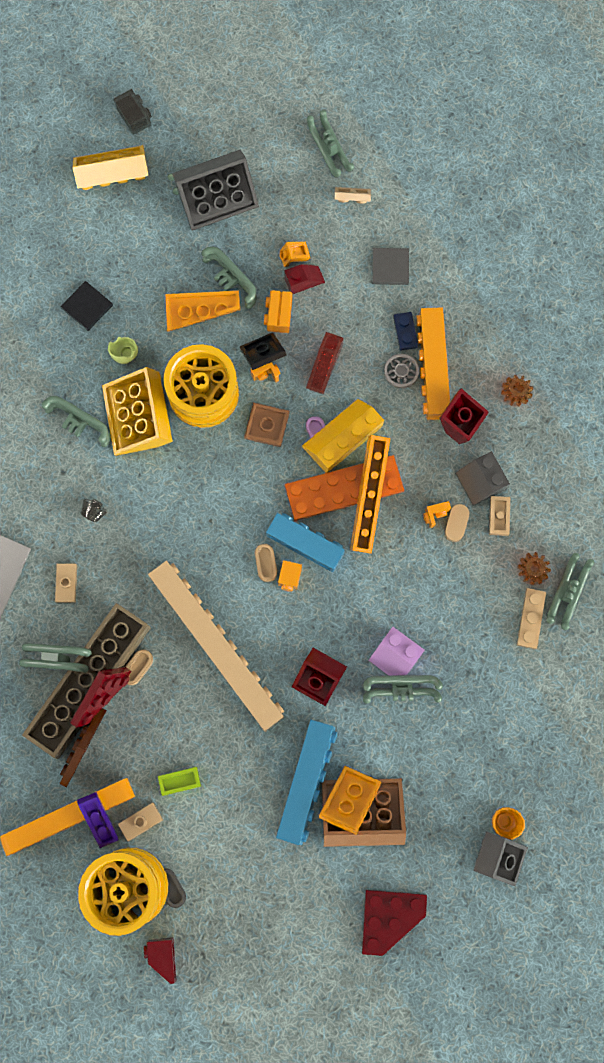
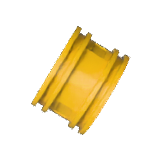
(203, 365)
(122, 891)

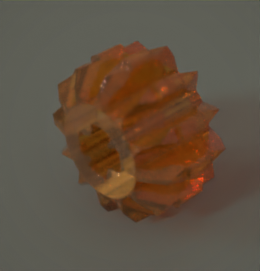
(513, 395)
(534, 576)

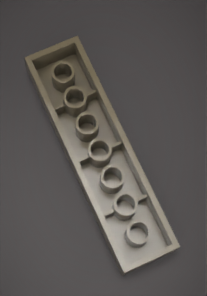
(110, 649)

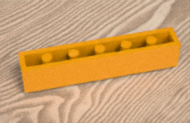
(434, 362)
(370, 494)

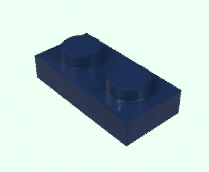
(405, 331)

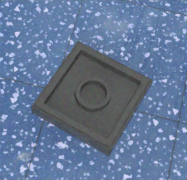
(390, 266)

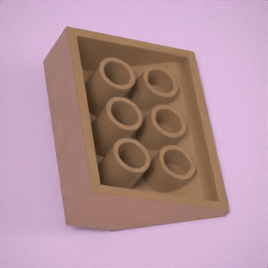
(382, 824)

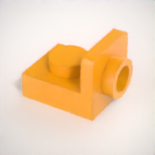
(294, 253)
(262, 372)
(438, 510)

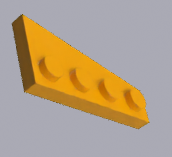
(193, 308)

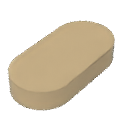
(457, 523)
(265, 563)
(139, 665)

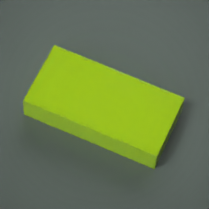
(179, 781)

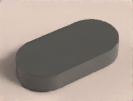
(176, 894)

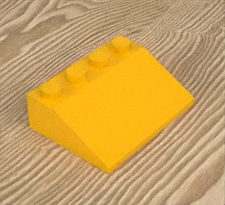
(137, 412)

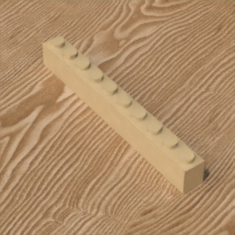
(216, 646)

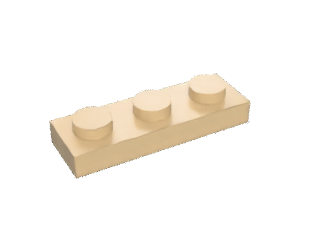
(531, 618)

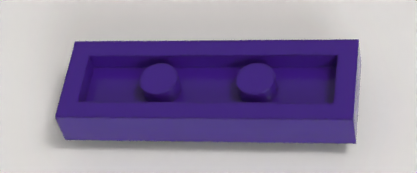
(97, 819)

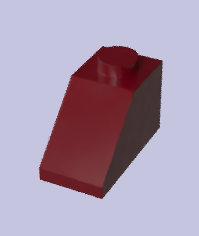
(303, 277)
(162, 957)

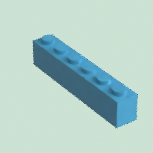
(306, 782)

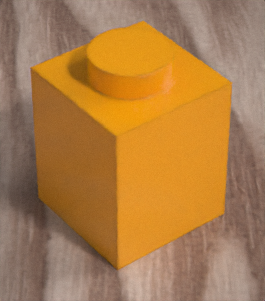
(289, 576)

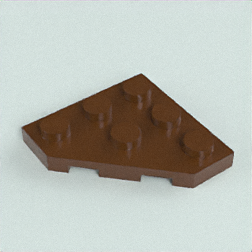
(80, 748)

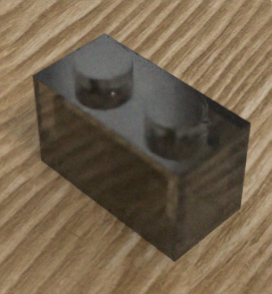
(132, 111)

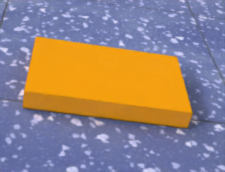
(350, 800)

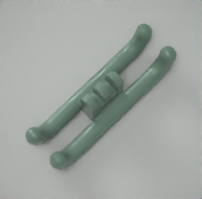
(330, 145)
(231, 274)
(77, 418)
(569, 591)
(53, 657)
(402, 687)

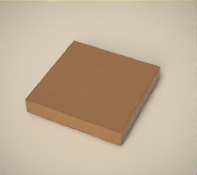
(267, 424)

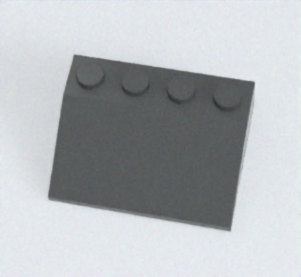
(216, 189)

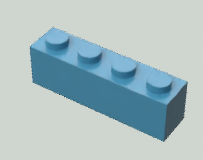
(305, 542)

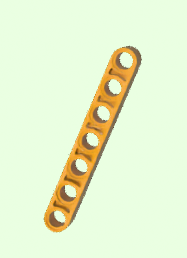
(62, 819)

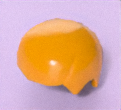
(508, 823)

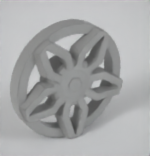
(401, 371)

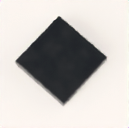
(86, 305)
(262, 351)

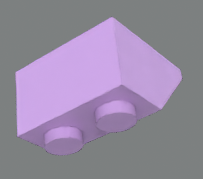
(396, 654)

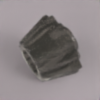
(93, 510)

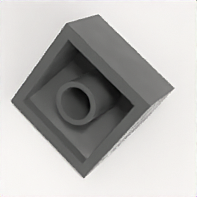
(482, 478)
(500, 858)

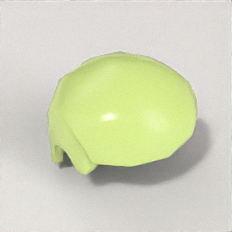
(123, 350)

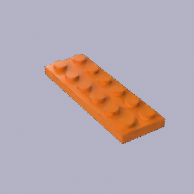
(336, 490)

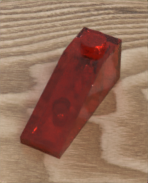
(325, 362)

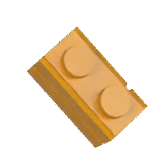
(279, 311)

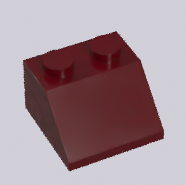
(462, 417)
(319, 676)

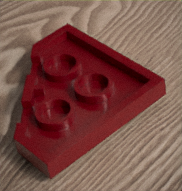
(100, 693)
(389, 918)

